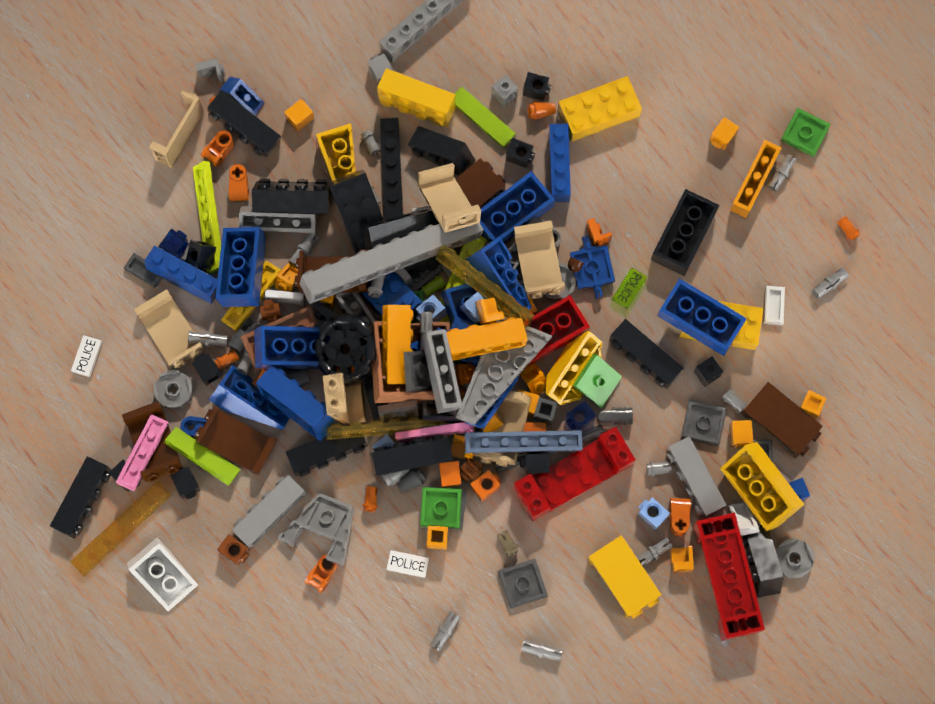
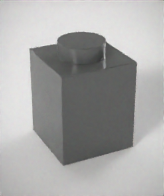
(545, 411)

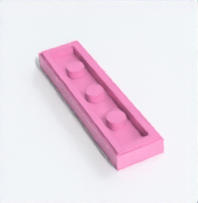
(427, 433)
(142, 452)

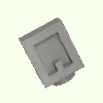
(209, 68)

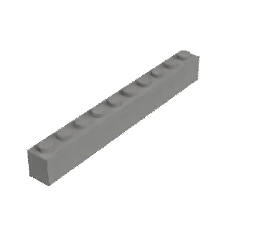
(383, 260)

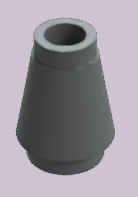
(412, 480)

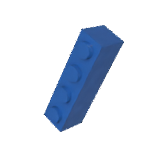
(559, 162)
(181, 274)

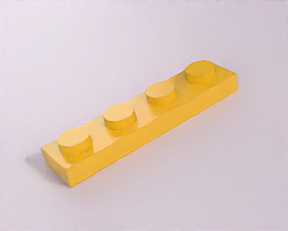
(237, 315)

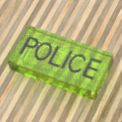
(629, 288)

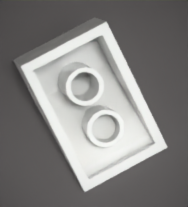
(161, 574)

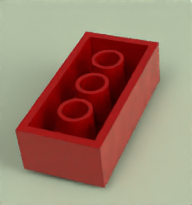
(561, 321)

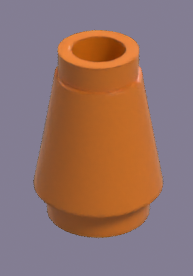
(540, 110)

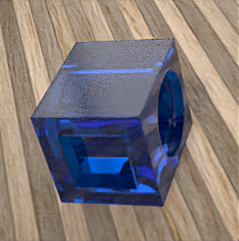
(174, 243)
(584, 409)

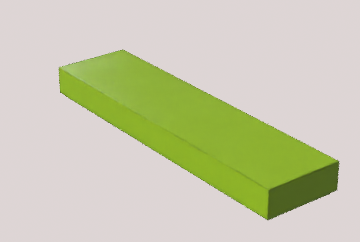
(483, 118)
(202, 456)

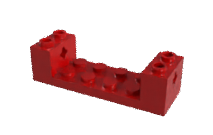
(574, 474)
(729, 576)

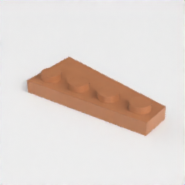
(300, 318)

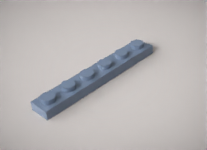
(523, 441)

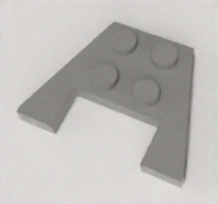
(326, 518)

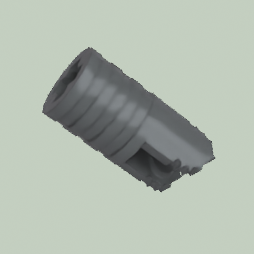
(236, 341)
(617, 415)

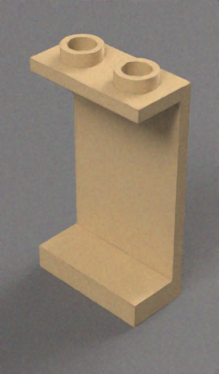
(170, 153)
(447, 198)
(538, 259)
(168, 329)
(343, 402)
(513, 414)

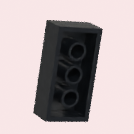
(291, 197)
(355, 205)
(684, 232)

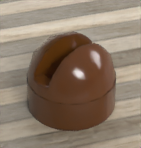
(575, 265)

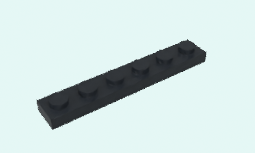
(391, 167)

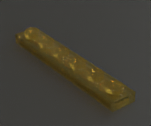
(484, 286)
(375, 428)
(121, 528)

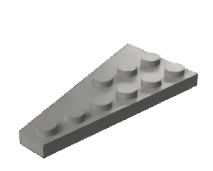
(496, 373)

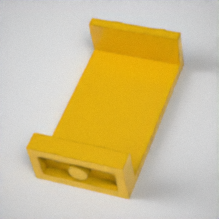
(625, 577)

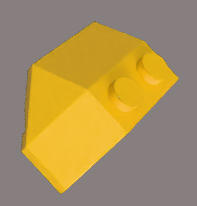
(569, 367)

